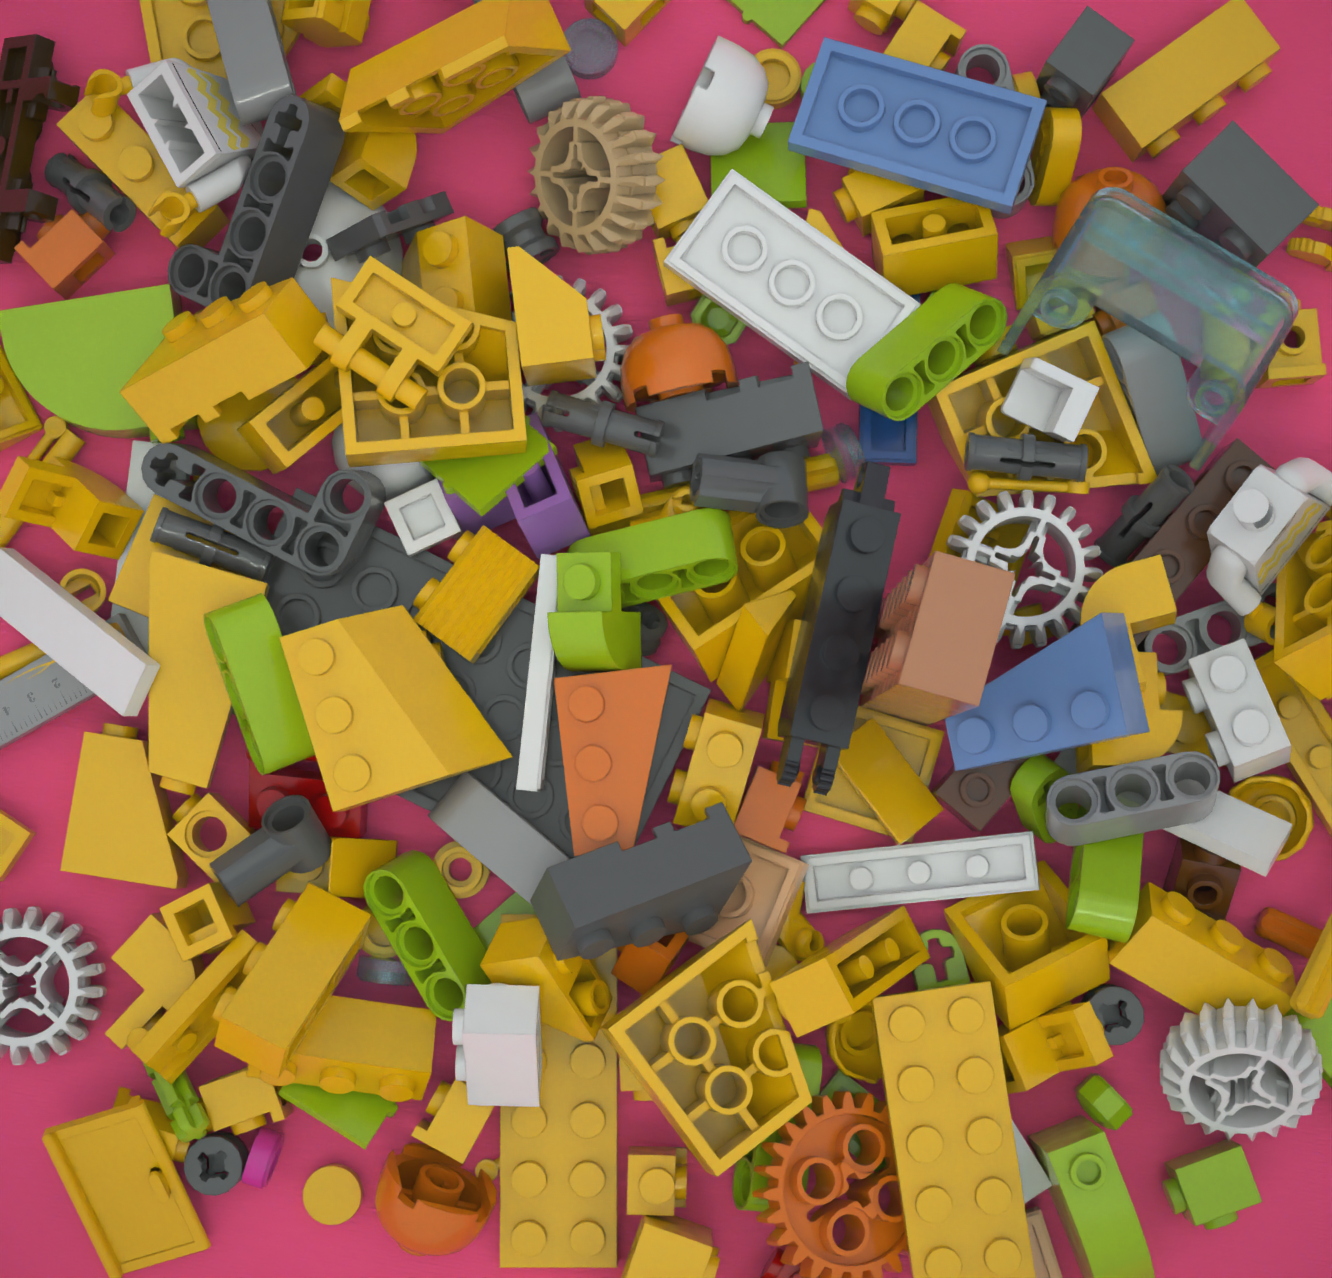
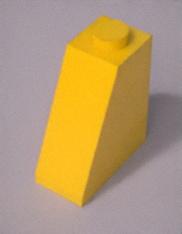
(121, 814)

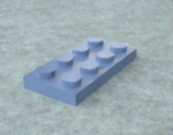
(917, 125)

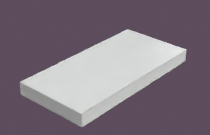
(787, 280)

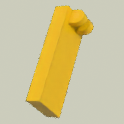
(189, 1022)

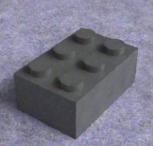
(1238, 197)

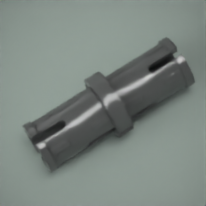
(90, 192)
(603, 423)
(1026, 457)
(1144, 515)
(172, 531)

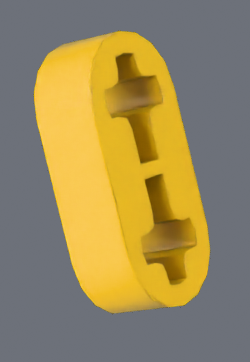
(1055, 154)

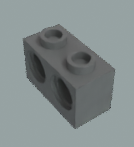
(1083, 62)

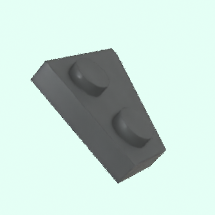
(372, 234)

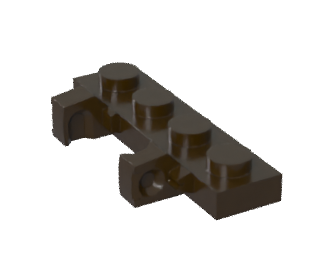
(26, 94)

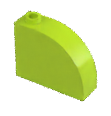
(85, 351)
(1092, 1200)

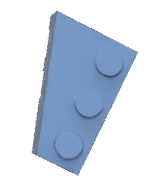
(1056, 700)

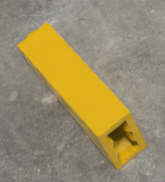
(188, 693)

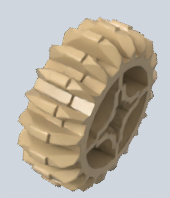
(596, 174)

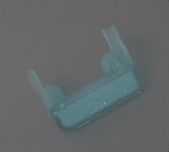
(1173, 291)

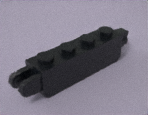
(838, 627)

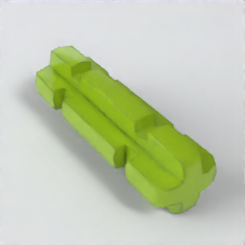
(180, 1105)

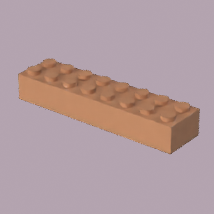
(936, 639)

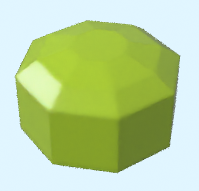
(717, 319)
(1102, 1102)

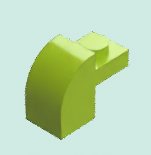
(589, 625)

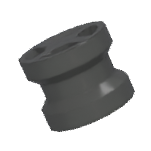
(526, 232)
(1105, 1004)
(224, 1154)

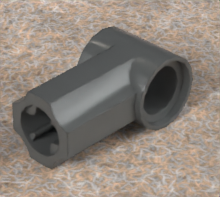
(767, 486)
(288, 841)

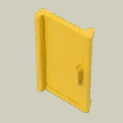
(124, 1204)

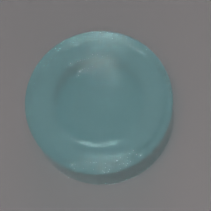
(592, 48)
(845, 449)
(382, 970)

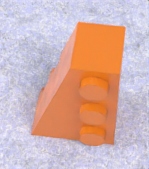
(608, 750)

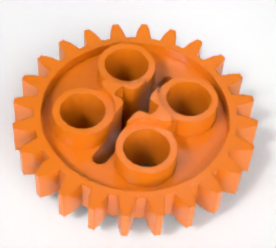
(822, 1142)

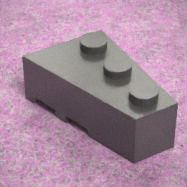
(734, 423)
(644, 891)

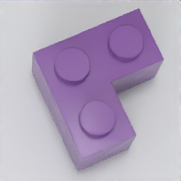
(541, 506)

